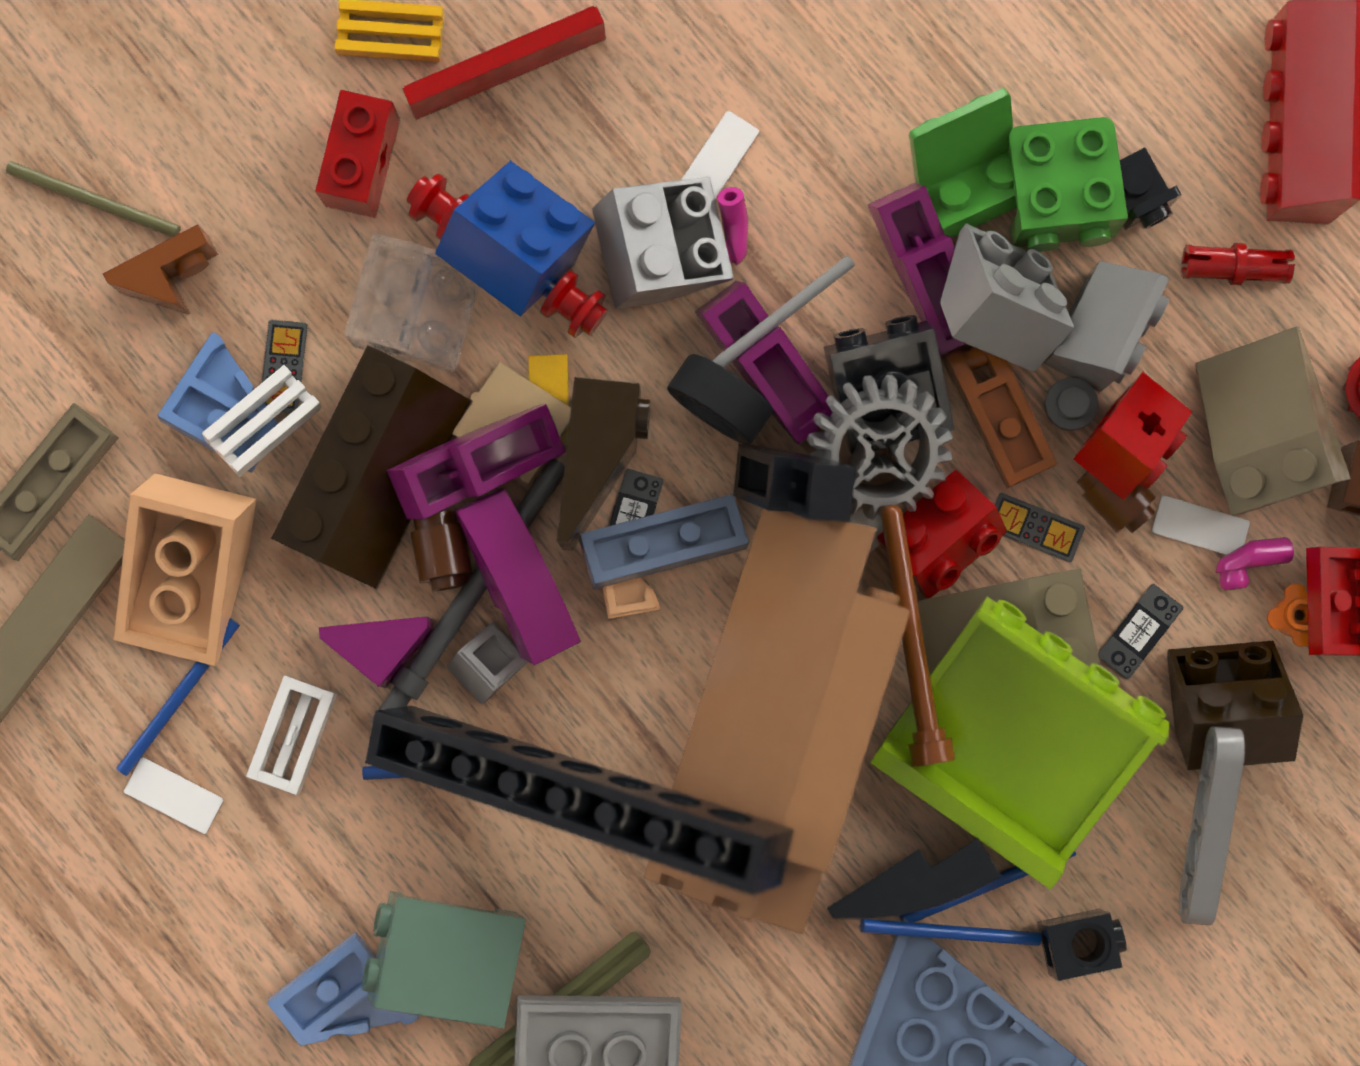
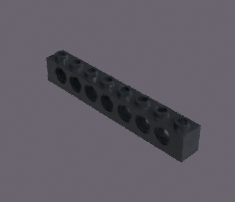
(582, 798)

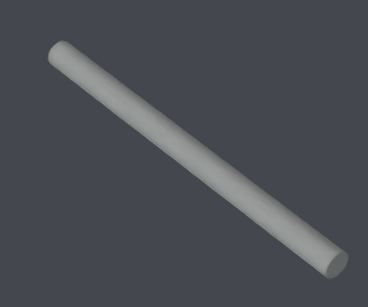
(784, 312)

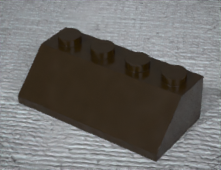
(345, 500)

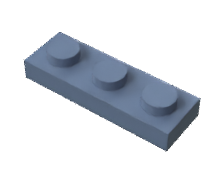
(663, 541)

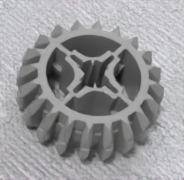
(892, 431)

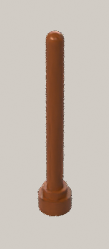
(929, 741)

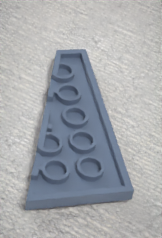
(944, 1015)

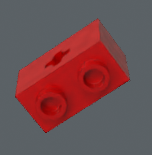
(357, 153)
(1134, 437)

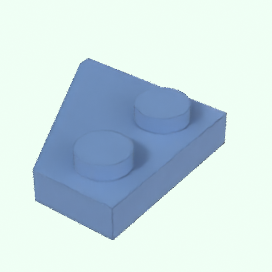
(209, 391)
(330, 997)

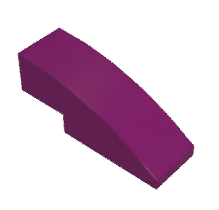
(918, 253)
(770, 364)
(476, 462)
(517, 577)

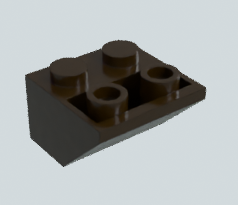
(1236, 689)

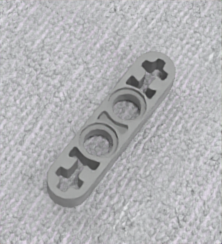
(1211, 825)

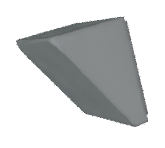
(486, 663)

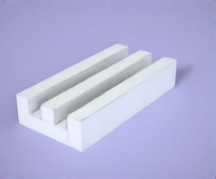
(249, 404)
(272, 726)

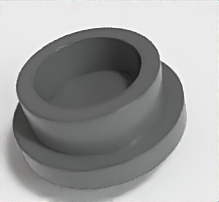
(1071, 404)

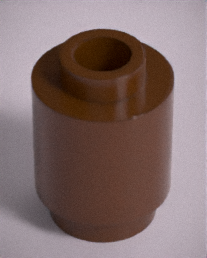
(1118, 513)
(440, 551)

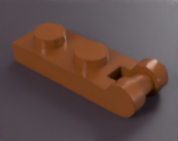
(1001, 415)

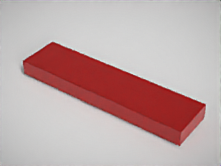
(505, 62)

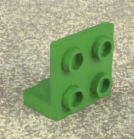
(967, 162)

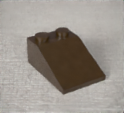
(600, 445)

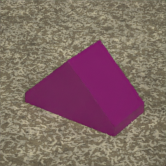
(379, 646)

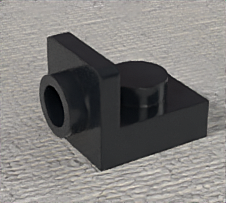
(1145, 191)

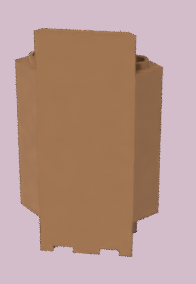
(791, 703)

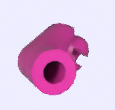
(734, 222)
(1251, 555)

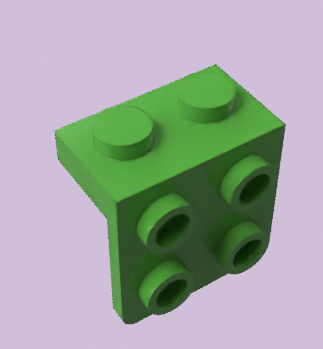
(1066, 184)

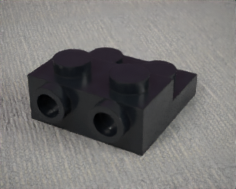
(905, 351)

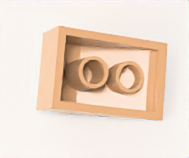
(182, 567)

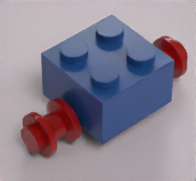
(514, 243)

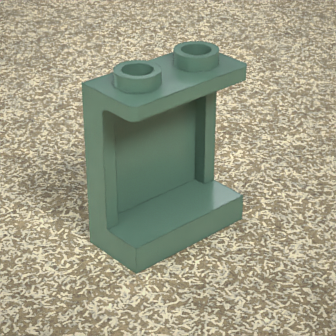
(444, 960)

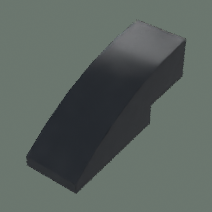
(794, 483)
(917, 887)

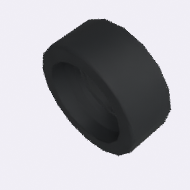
(720, 399)

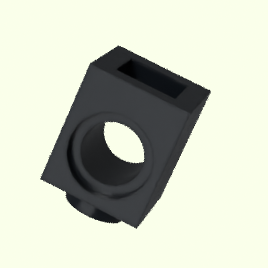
(1057, 941)

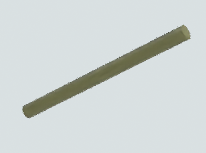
(92, 199)

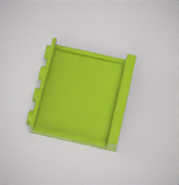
(1032, 737)

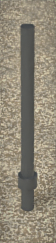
(410, 680)

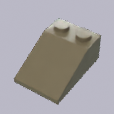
(1269, 423)
(1049, 602)

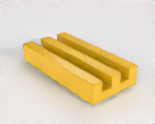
(395, 11)

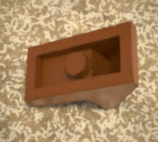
(151, 272)

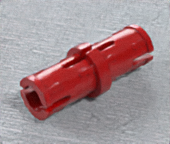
(1238, 264)

